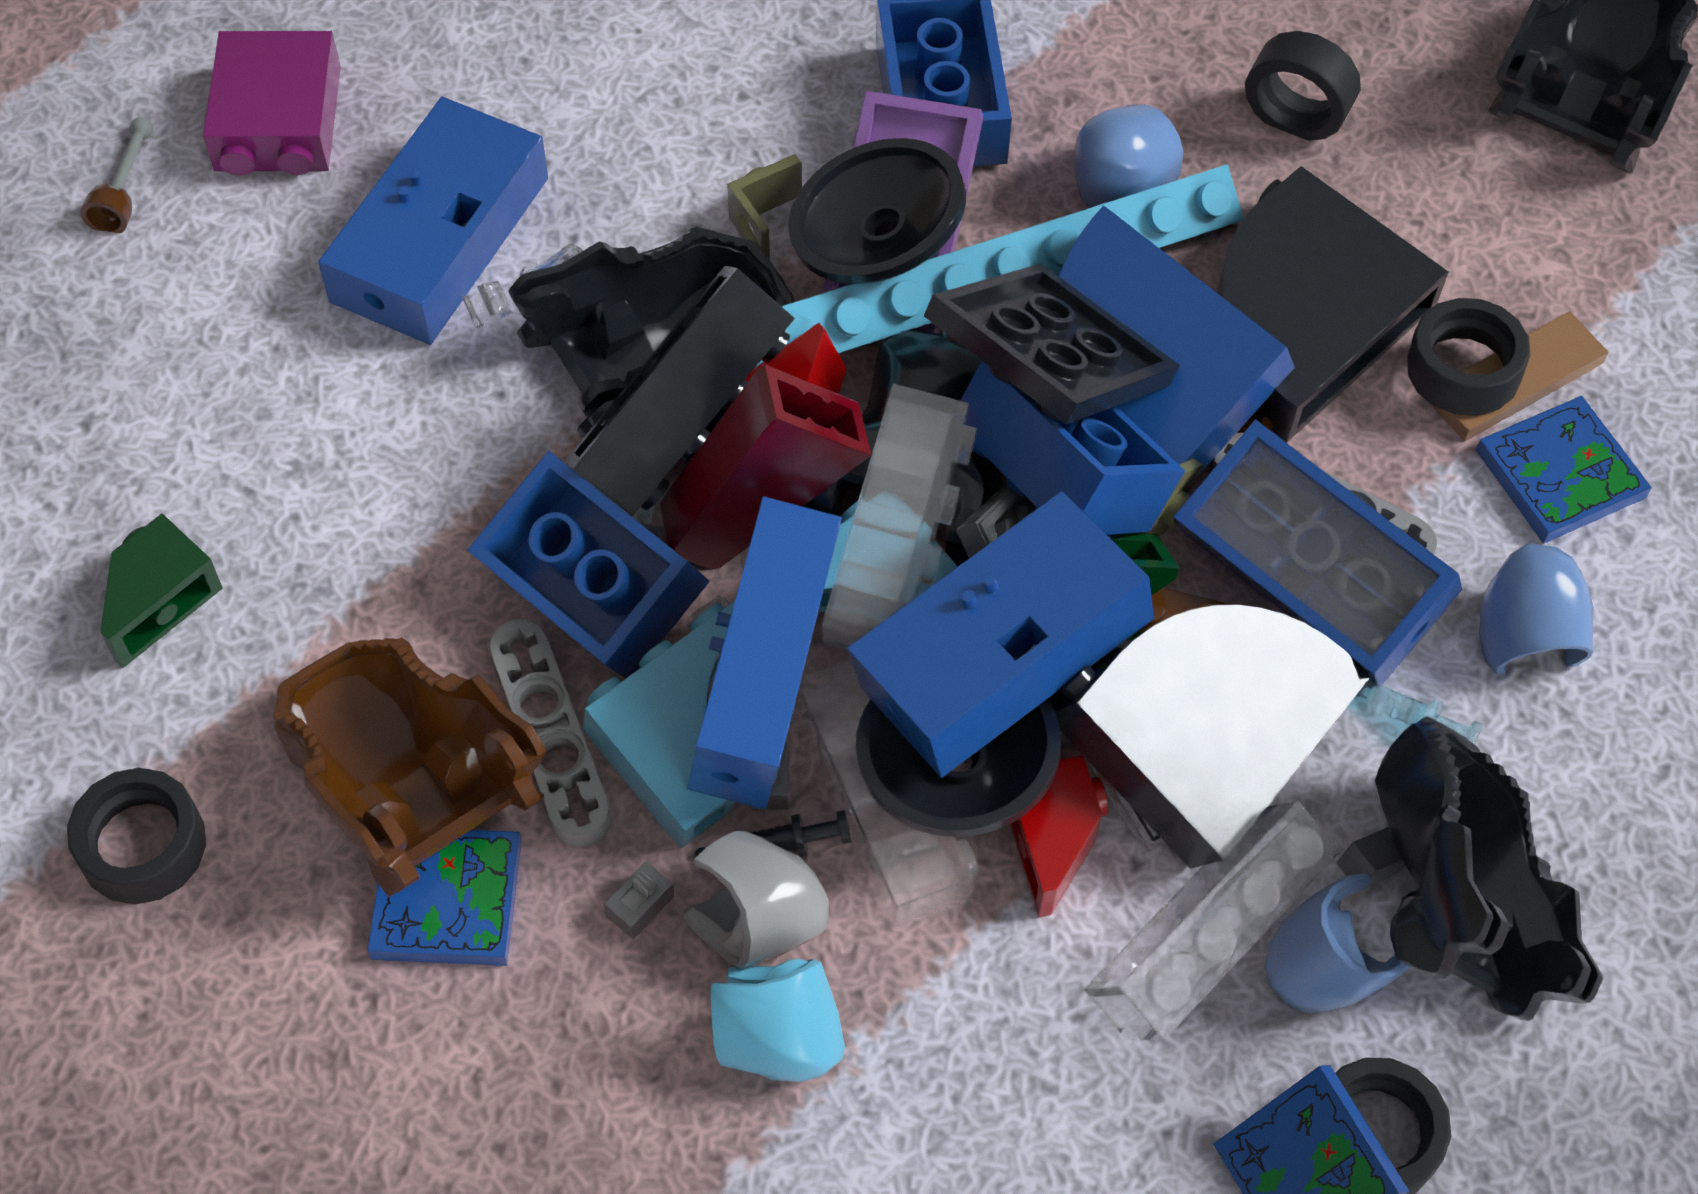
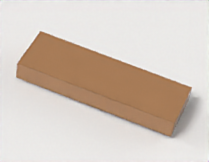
(1557, 357)

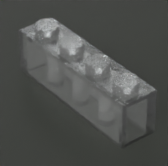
(899, 512)
(911, 868)
(1211, 924)

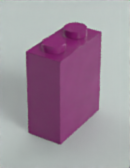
(272, 101)

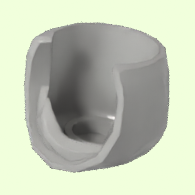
(766, 904)

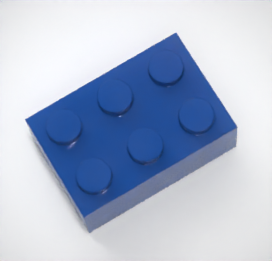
(950, 57)
(1097, 461)
(588, 565)

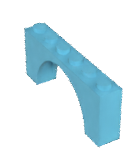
(656, 715)

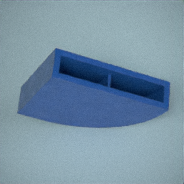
(1222, 354)

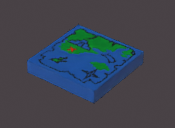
(1563, 469)
(456, 908)
(1309, 1144)

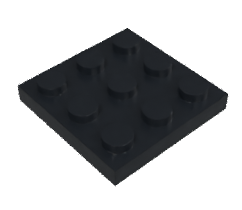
(1051, 342)

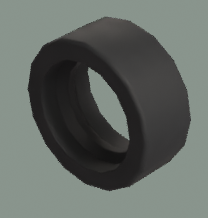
(1315, 60)
(1475, 321)
(116, 794)
(1419, 1096)

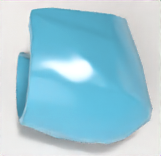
(777, 1021)

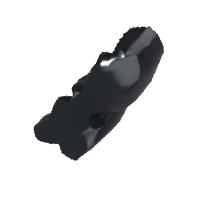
(1598, 71)
(618, 305)
(937, 367)
(1482, 891)

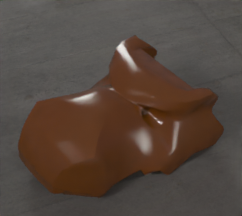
(403, 752)

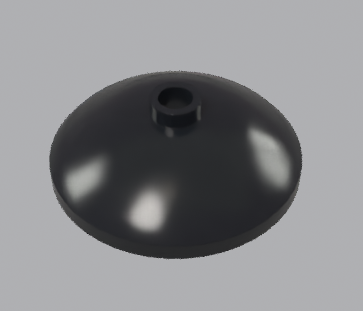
(877, 211)
(997, 790)

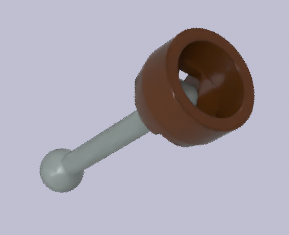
(114, 195)

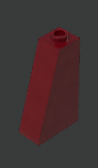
(773, 443)

